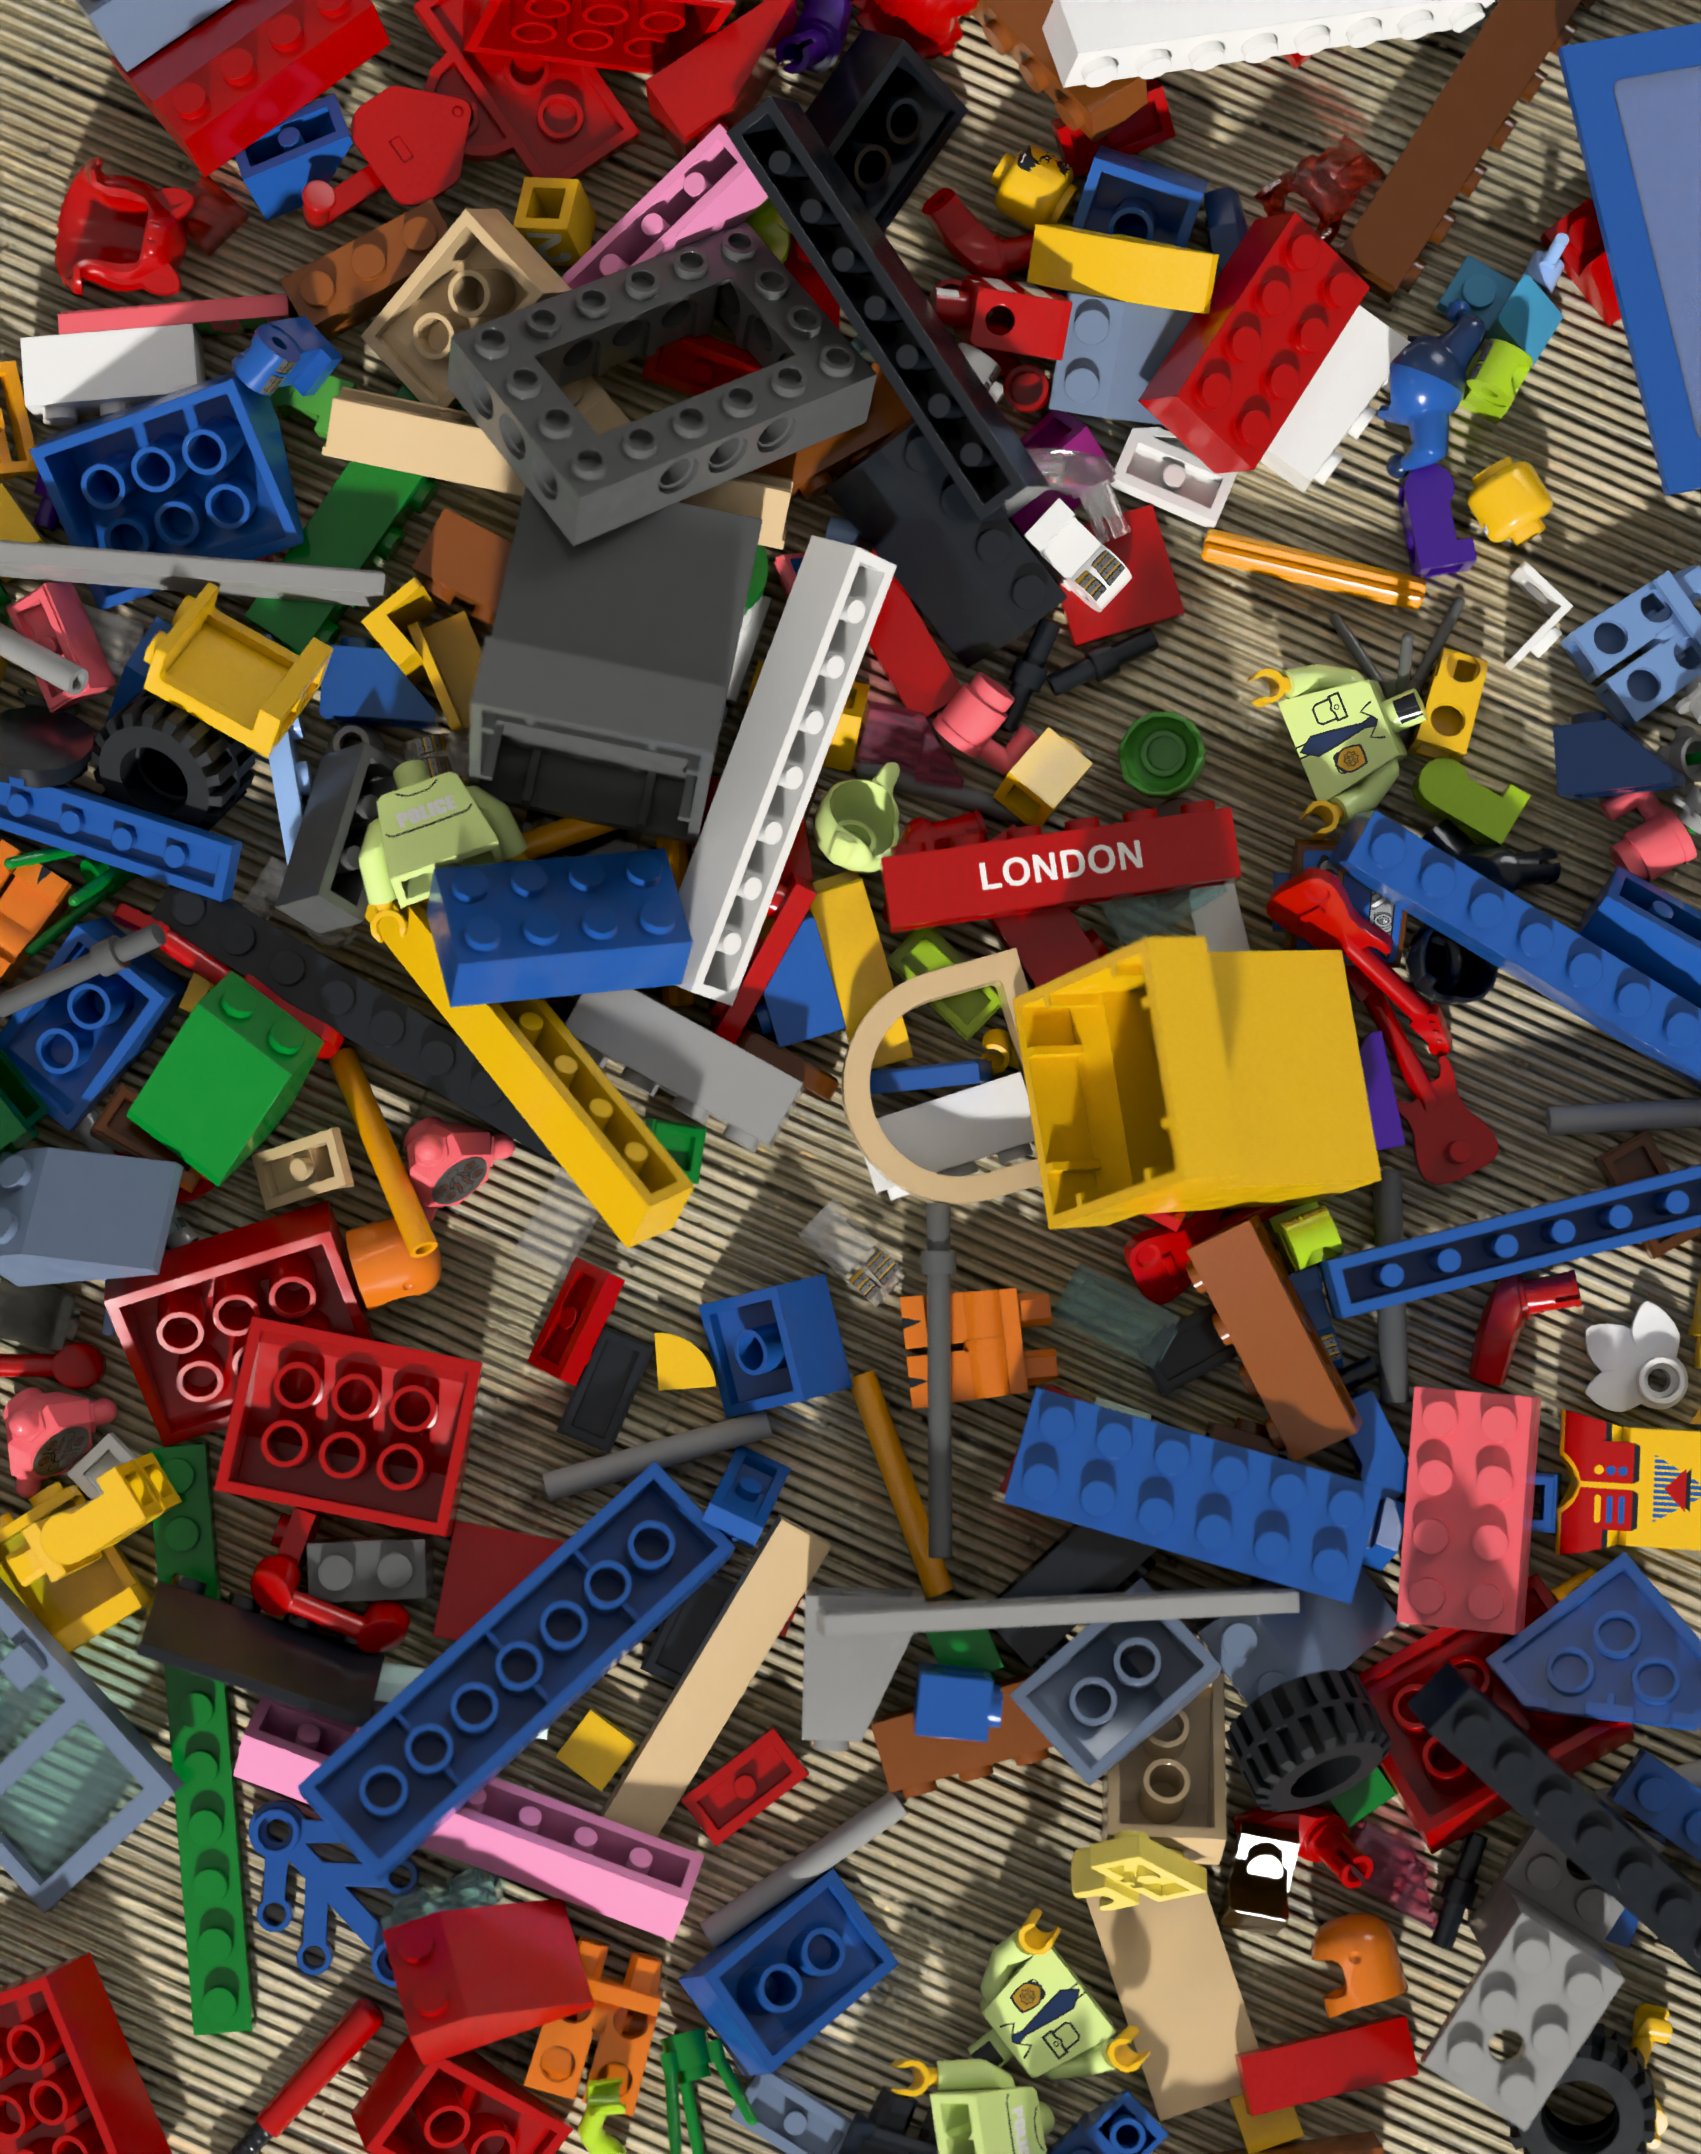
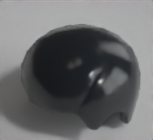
(1447, 970)

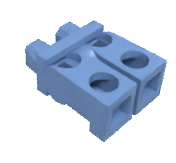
(1653, 620)

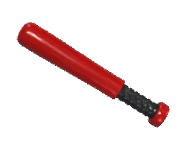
(313, 2075)

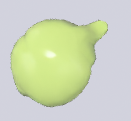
(859, 821)

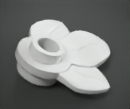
(1629, 1356)

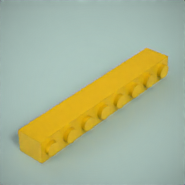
(556, 1092)

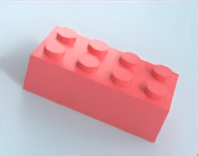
(1468, 1510)

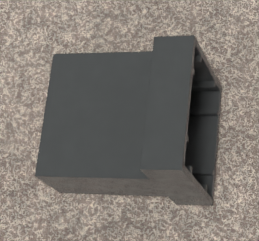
(613, 668)

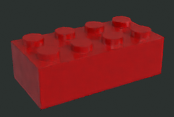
(1258, 346)

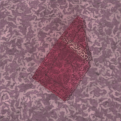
(907, 739)
(1396, 1872)

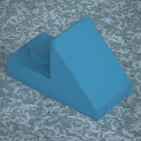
(1509, 310)

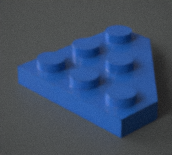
(1607, 1655)

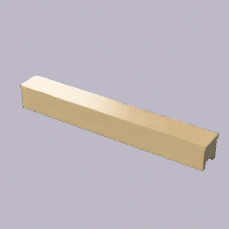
(454, 448)

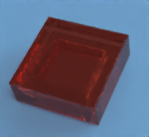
(213, 216)

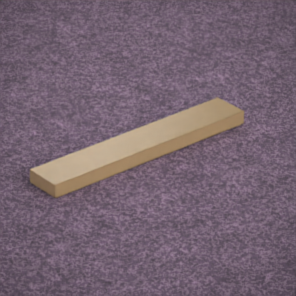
(716, 1677)

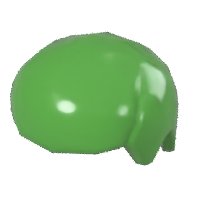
(1162, 755)

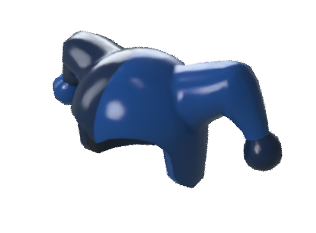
(1429, 386)

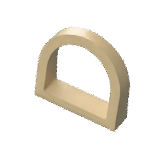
(997, 970)

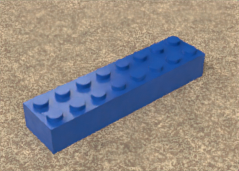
(515, 1671)

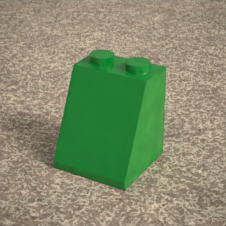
(226, 1079)

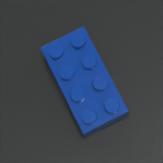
(558, 927)

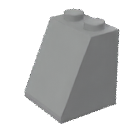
(847, 1673)

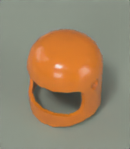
(385, 1266)
(1368, 1958)

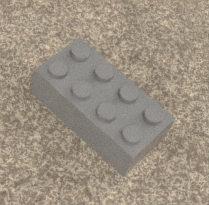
(688, 1062)

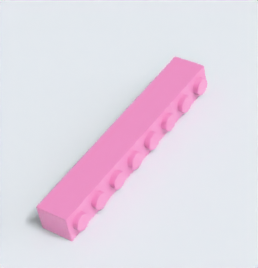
(502, 1829)

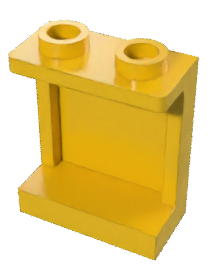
(232, 673)
(83, 1601)

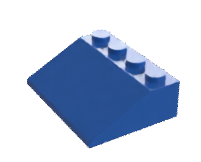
(175, 477)

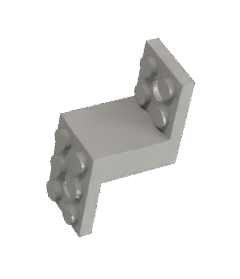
(1538, 1978)

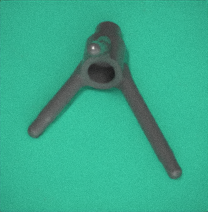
(1403, 682)

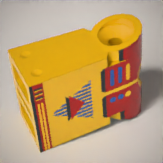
(1628, 1486)

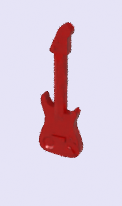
(1322, 913)
(215, 971)
(1445, 1134)
(1159, 1254)

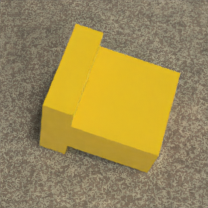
(1194, 1082)

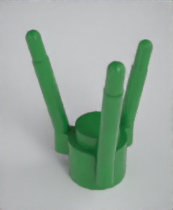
(101, 882)
(686, 2060)

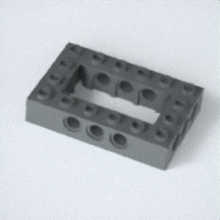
(591, 483)

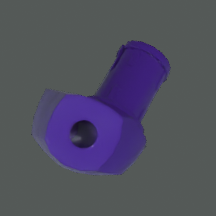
(816, 37)

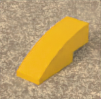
(1122, 268)
(857, 963)

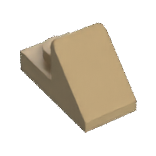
(303, 1169)

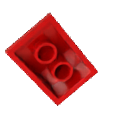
(719, 77)
(485, 1974)
(453, 2109)

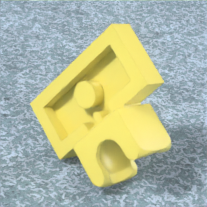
(1132, 1866)

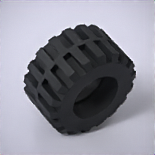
(139, 773)
(1308, 1740)
(1627, 2127)

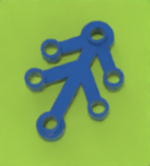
(324, 1886)

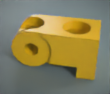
(1450, 706)

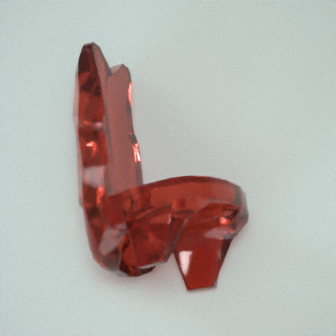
(1327, 183)

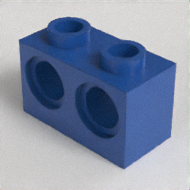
(956, 1702)

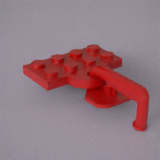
(546, 113)

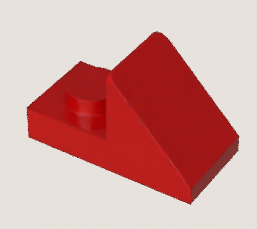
(1586, 259)

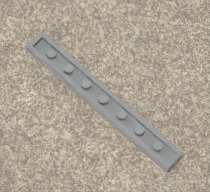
(193, 573)
(1056, 1610)

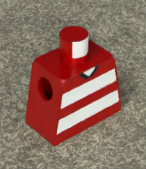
(1025, 317)

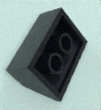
(884, 120)

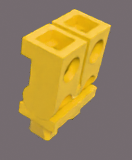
(74, 1537)

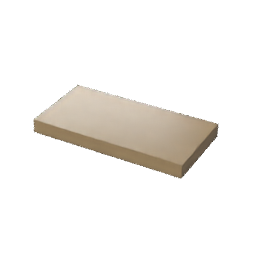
(1179, 1996)

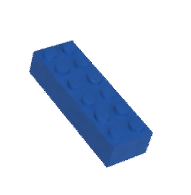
(1193, 1495)

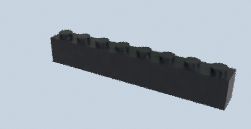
(888, 309)
(345, 1004)
(1562, 1809)

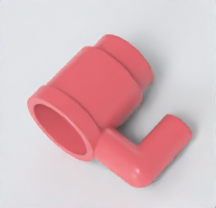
(976, 716)
(1655, 844)

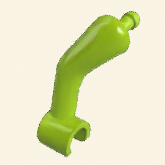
(602, 2100)

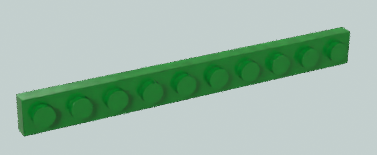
(206, 1764)

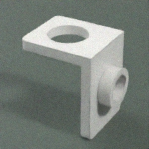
(1550, 601)

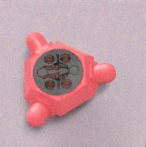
(450, 1161)
(50, 1434)

